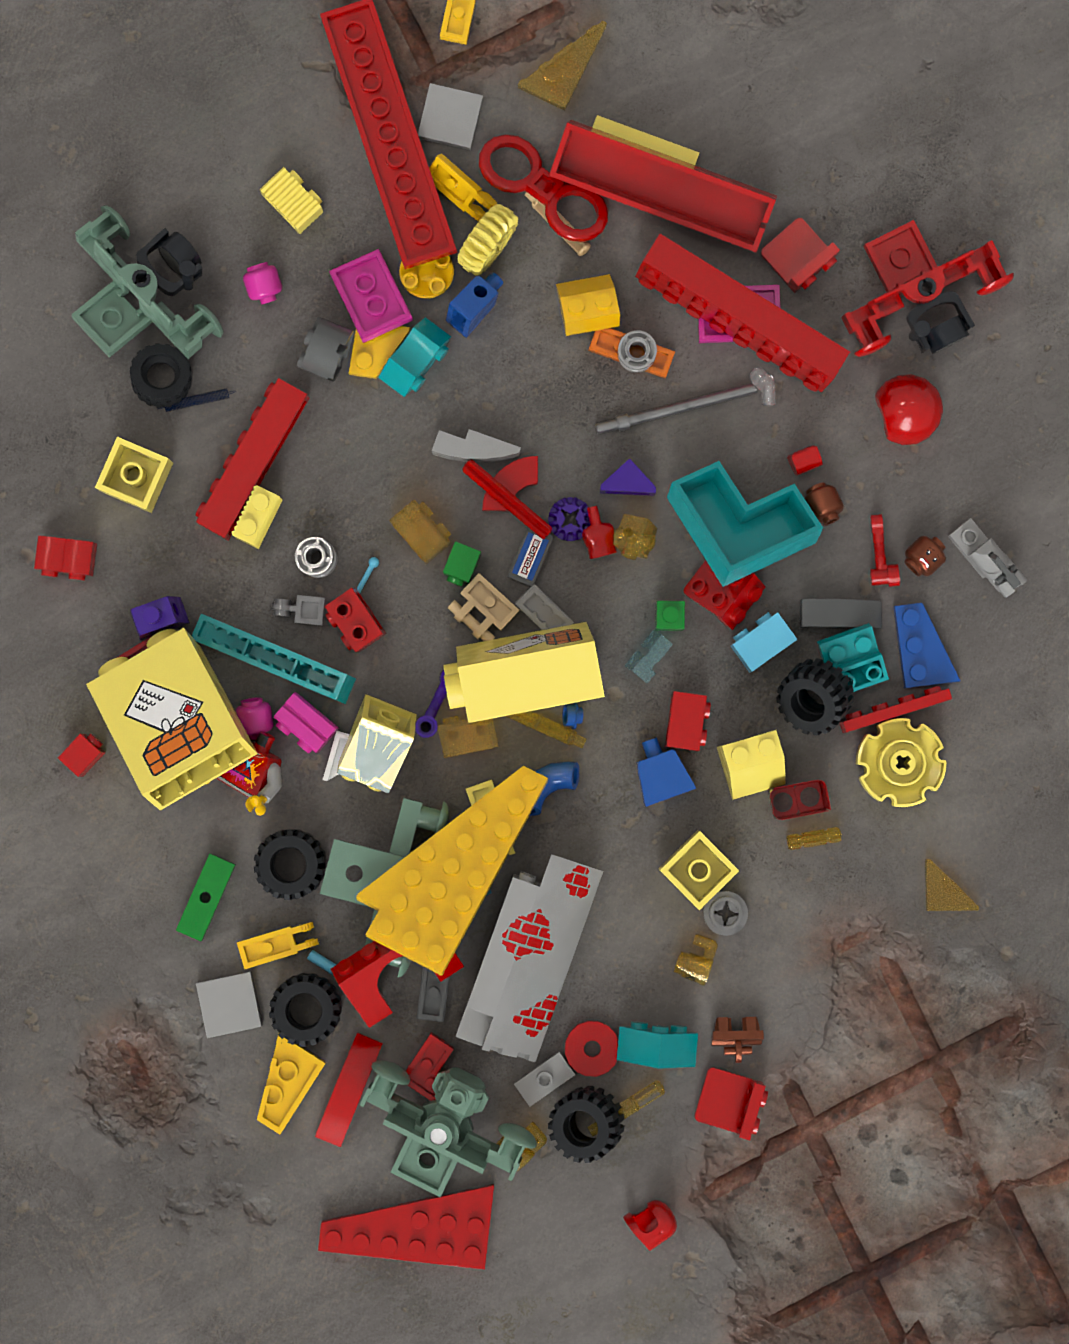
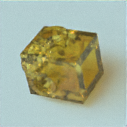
(635, 537)

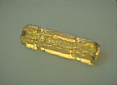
(813, 838)

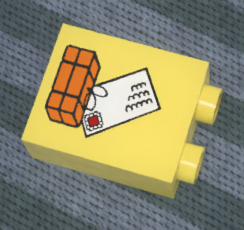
(524, 673)
(170, 717)

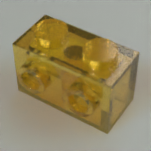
(465, 738)

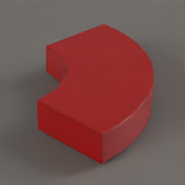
(514, 478)

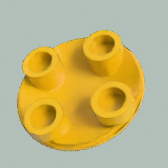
(428, 278)

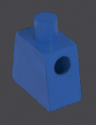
(473, 303)
(661, 774)

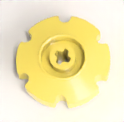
(901, 740)

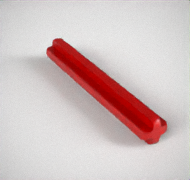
(507, 499)

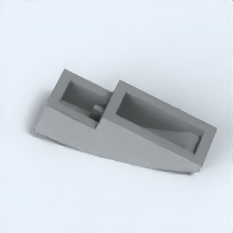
(474, 447)

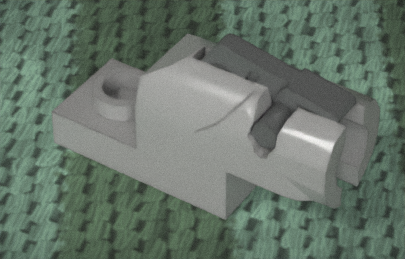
(987, 558)

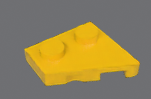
(371, 357)

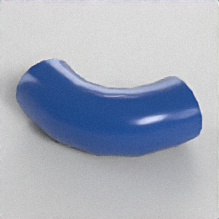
(560, 776)

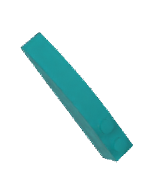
(273, 658)

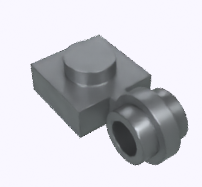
(307, 609)

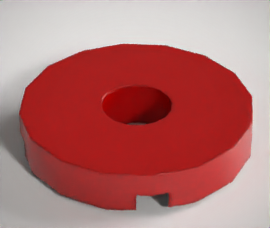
(591, 1065)

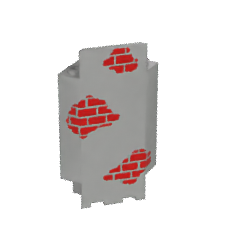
(529, 959)

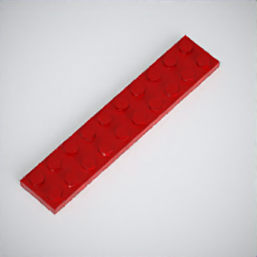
(388, 133)

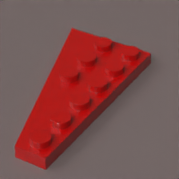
(427, 1230)

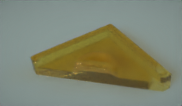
(943, 892)

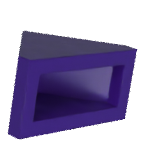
(628, 481)

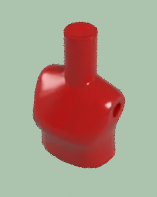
(598, 536)

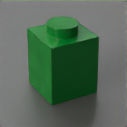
(461, 564)
(669, 615)

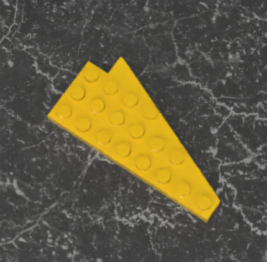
(441, 884)

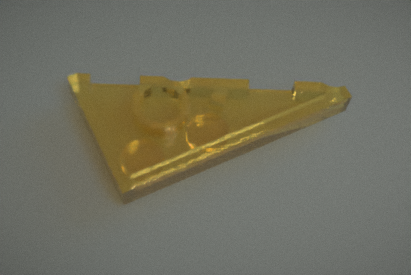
(559, 77)

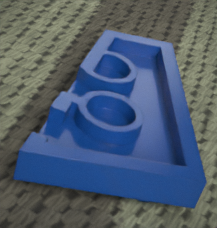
(920, 648)

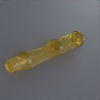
(549, 728)
(631, 1104)

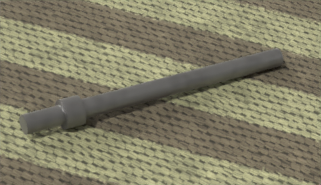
(624, 421)

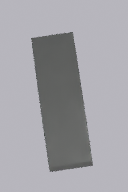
(840, 613)

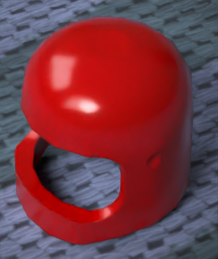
(652, 1224)

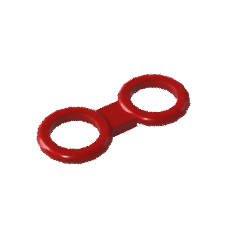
(542, 187)

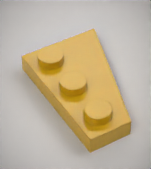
(289, 1079)

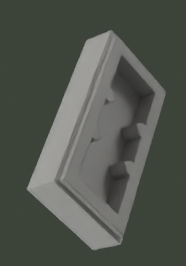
(542, 609)
(544, 1078)

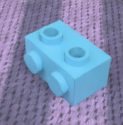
(763, 642)

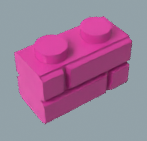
(305, 723)

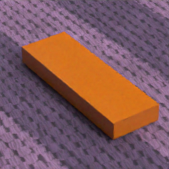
(606, 343)

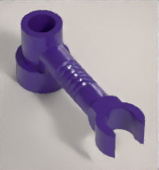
(431, 712)

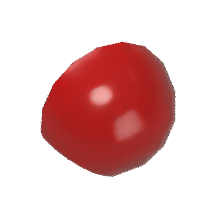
(909, 408)

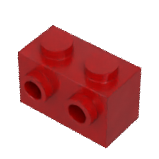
(354, 620)

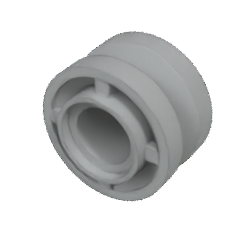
(646, 342)
(307, 548)

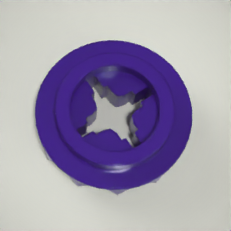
(556, 518)

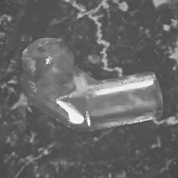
(765, 384)

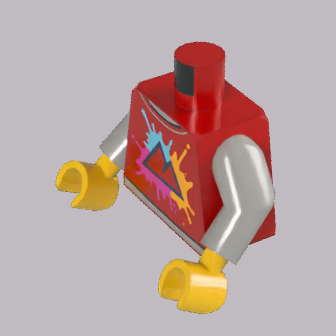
(258, 776)

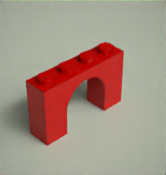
(360, 975)

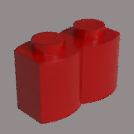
(65, 556)

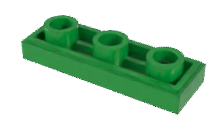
(199, 913)

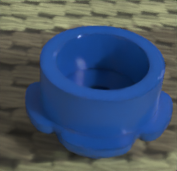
(572, 715)

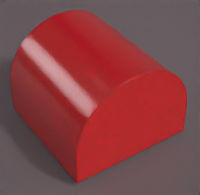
(805, 460)

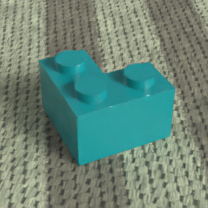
(657, 1045)

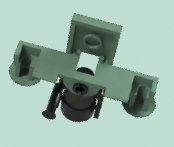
(111, 318)

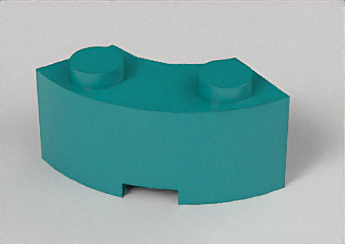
(415, 357)

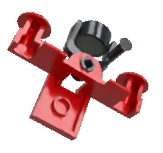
(906, 266)

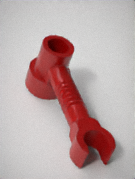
(883, 573)

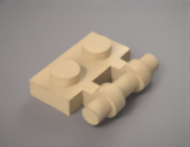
(489, 602)

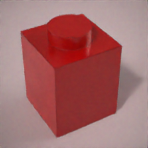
(82, 754)

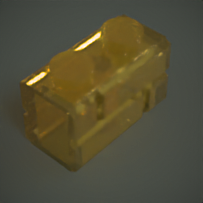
(420, 530)

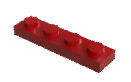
(884, 712)

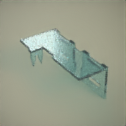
(656, 652)

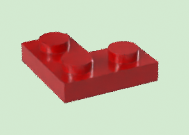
(427, 1064)

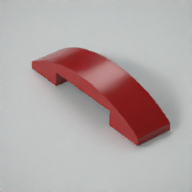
(348, 1089)

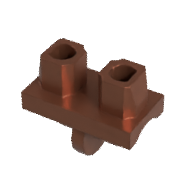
(725, 1036)

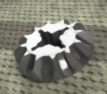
(733, 923)

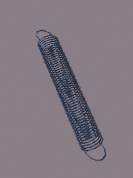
(198, 401)

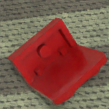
(799, 255)
(725, 602)
(731, 1102)

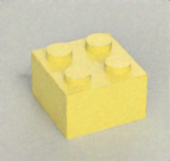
(134, 474)
(698, 870)

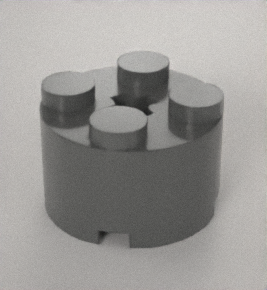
(326, 349)

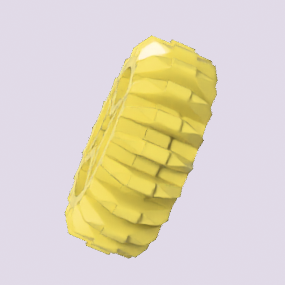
(487, 239)

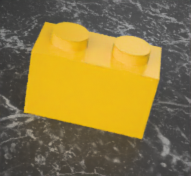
(588, 304)

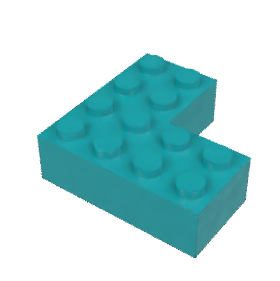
(738, 535)

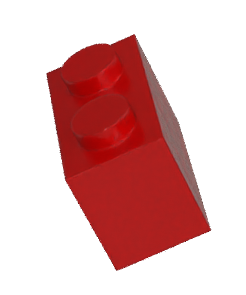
(686, 721)

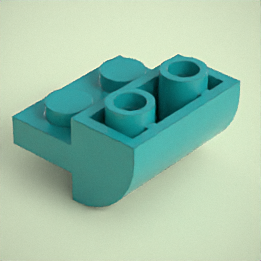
(856, 655)

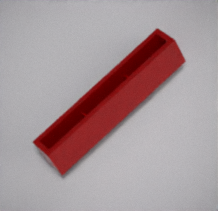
(253, 457)

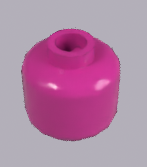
(262, 282)
(255, 716)

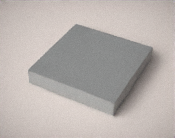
(450, 116)
(229, 1004)

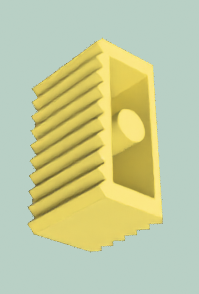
(292, 200)
(257, 516)

